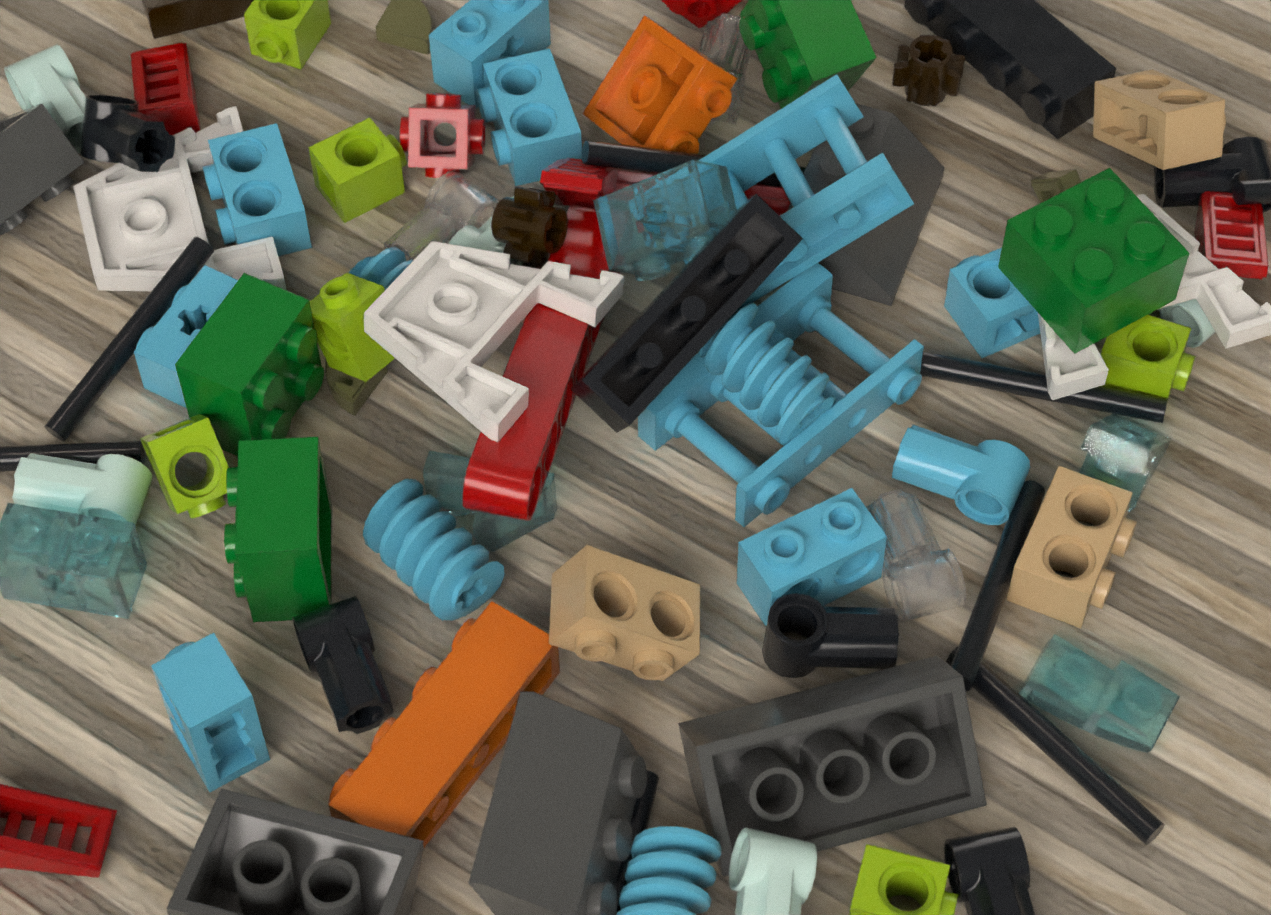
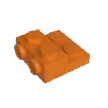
(660, 92)

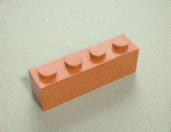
(449, 729)

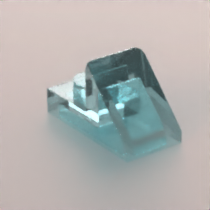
(1123, 454)
(445, 479)

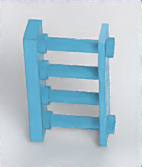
(834, 215)
(794, 308)

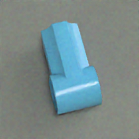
(979, 478)

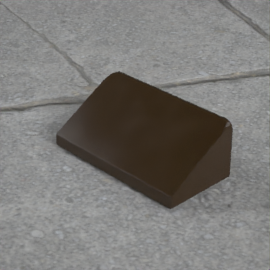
(178, 16)

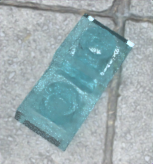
(1104, 701)

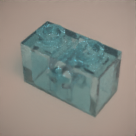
(664, 218)
(70, 560)

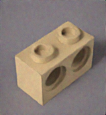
(1159, 119)
(1066, 545)
(624, 614)

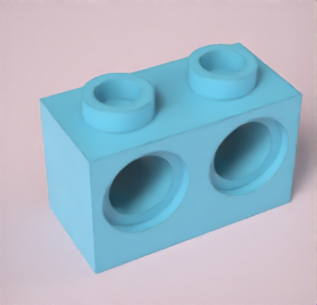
(529, 114)
(257, 190)
(988, 305)
(813, 553)
(211, 711)

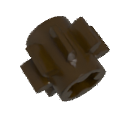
(928, 70)
(529, 224)

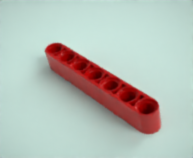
(548, 360)

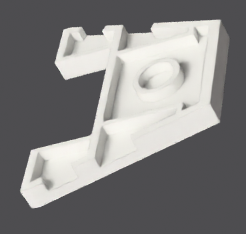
(146, 219)
(1218, 292)
(460, 306)

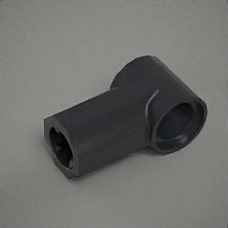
(122, 135)
(1240, 161)
(834, 637)
(341, 652)
(990, 872)

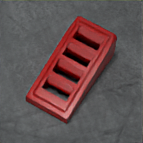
(168, 94)
(578, 182)
(1232, 235)
(44, 809)

